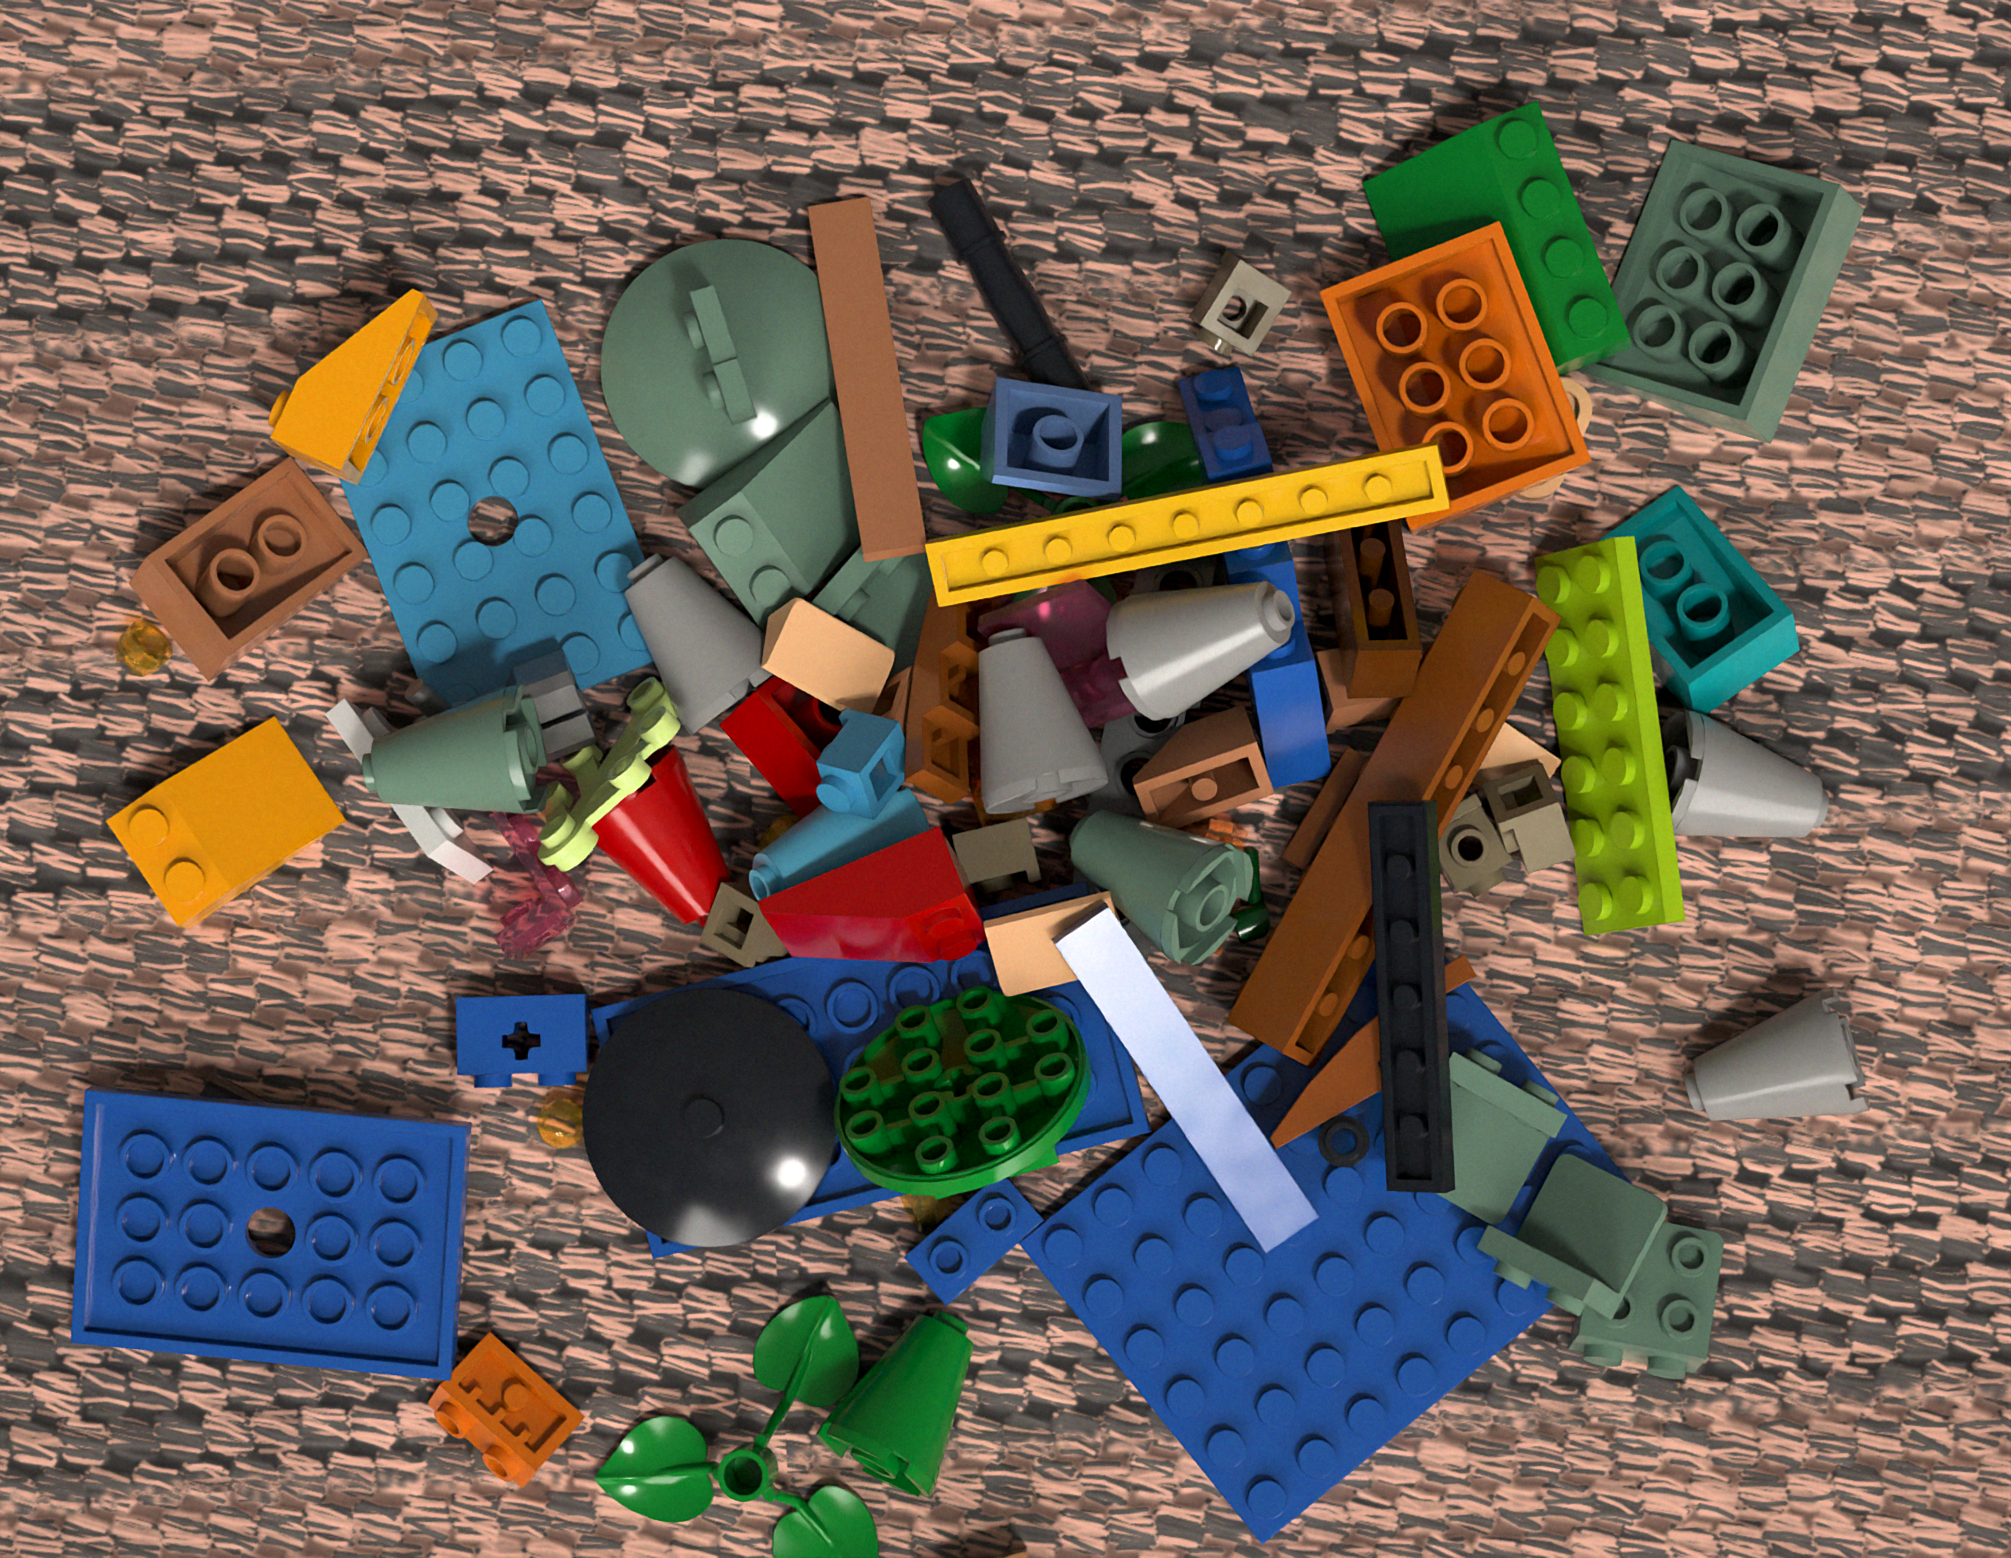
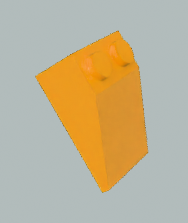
(350, 394)
(226, 822)

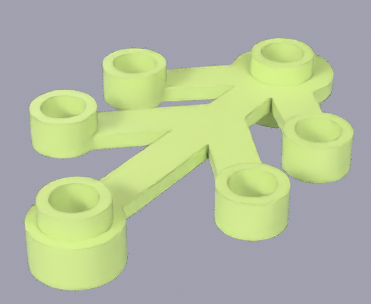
(569, 835)

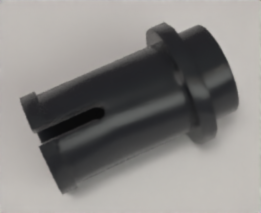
(1359, 1136)

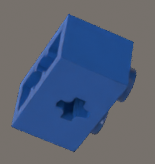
(488, 1021)
(973, 1239)

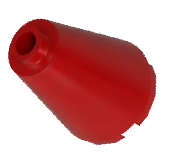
(666, 840)

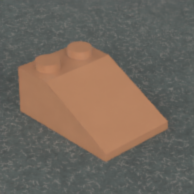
(247, 568)

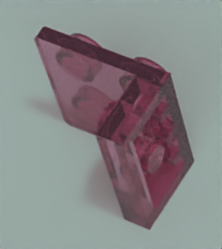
(1074, 632)
(531, 923)

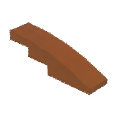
(945, 698)
(1349, 1074)

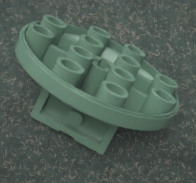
(715, 357)

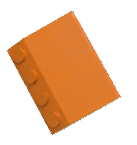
(1458, 358)

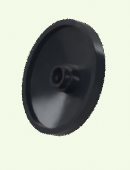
(710, 1117)

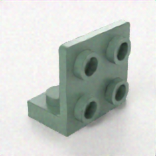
(882, 601)

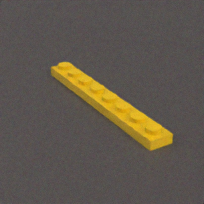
(1188, 523)

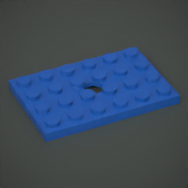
(171, 1252)

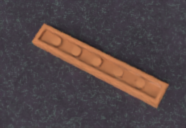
(867, 379)

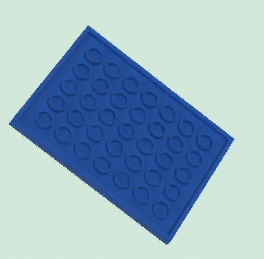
(1335, 1339)

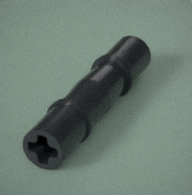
(1005, 287)

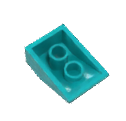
(1704, 605)

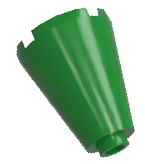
(905, 1405)

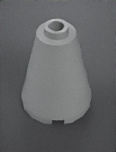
(696, 639)
(1193, 641)
(1030, 729)
(1734, 785)
(1782, 1067)

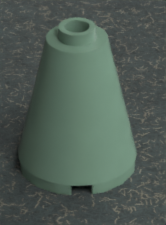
(465, 757)
(1164, 880)

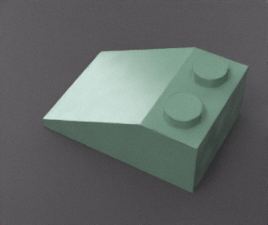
(780, 515)

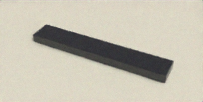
(1411, 995)

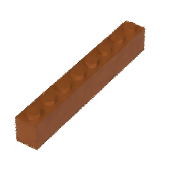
(1426, 753)

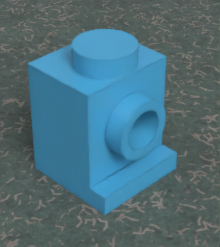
(862, 765)

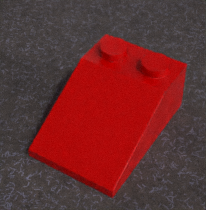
(884, 907)

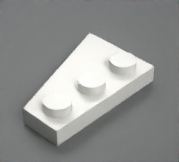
(433, 828)

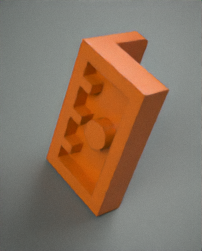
(504, 1411)

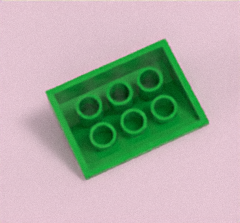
(1511, 176)

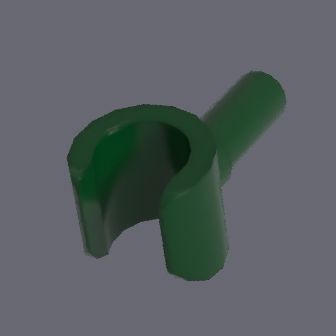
(1253, 918)

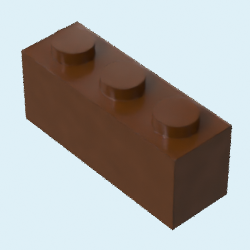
(1373, 609)

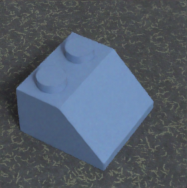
(1053, 439)

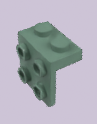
(1495, 1134)
(1579, 1238)
(1665, 1310)

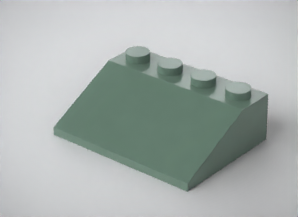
(1727, 287)

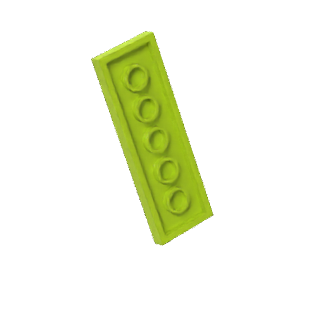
(1610, 738)

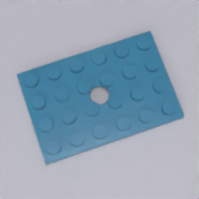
(505, 421)

